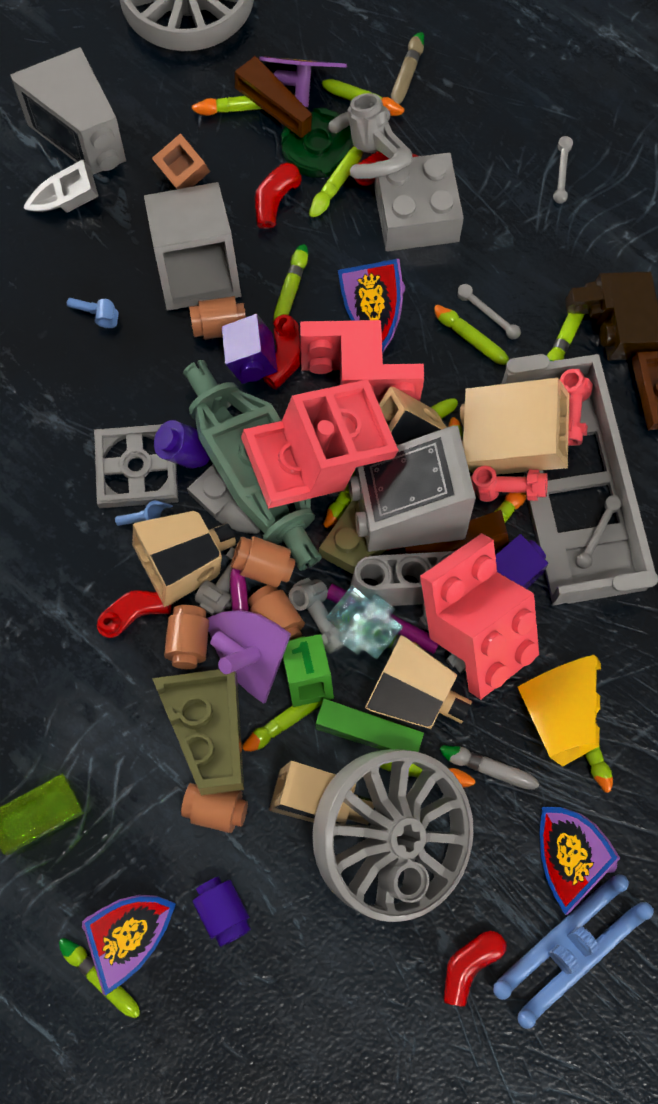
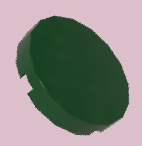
(319, 150)

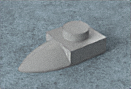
(65, 190)
(216, 499)

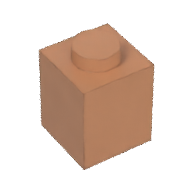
(181, 163)

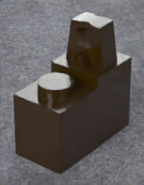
(624, 310)

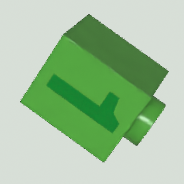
(307, 670)

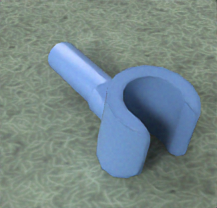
(105, 311)
(152, 511)

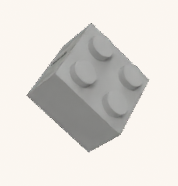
(420, 204)

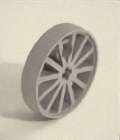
(186, 39)
(394, 836)

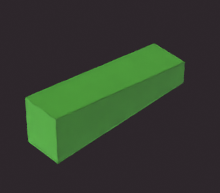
(366, 728)

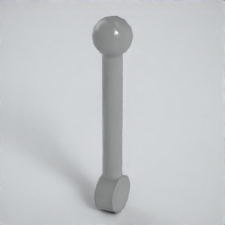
(564, 145)
(465, 293)
(611, 505)

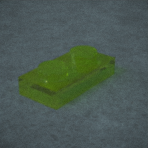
(37, 813)

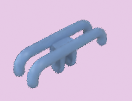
(571, 949)

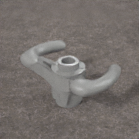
(371, 134)

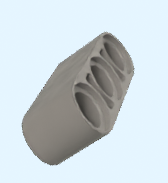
(389, 573)

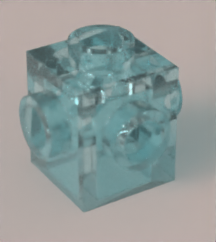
(364, 622)

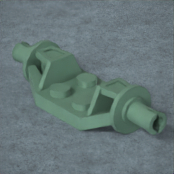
(222, 441)

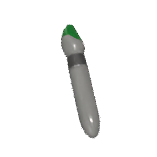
(462, 756)

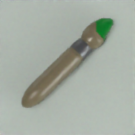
(408, 67)

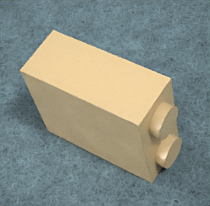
(516, 426)

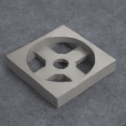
(104, 441)

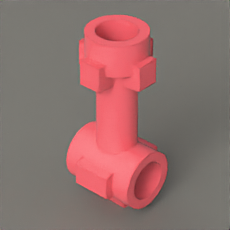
(579, 390)
(488, 484)

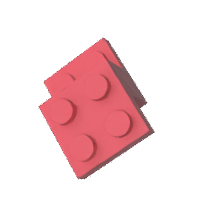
(357, 353)
(319, 443)
(480, 615)

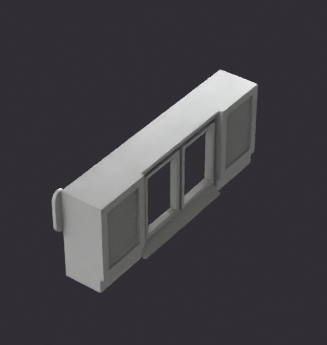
(622, 555)

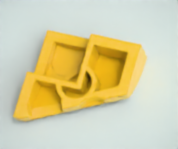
(565, 708)

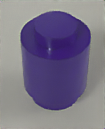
(180, 445)
(221, 911)

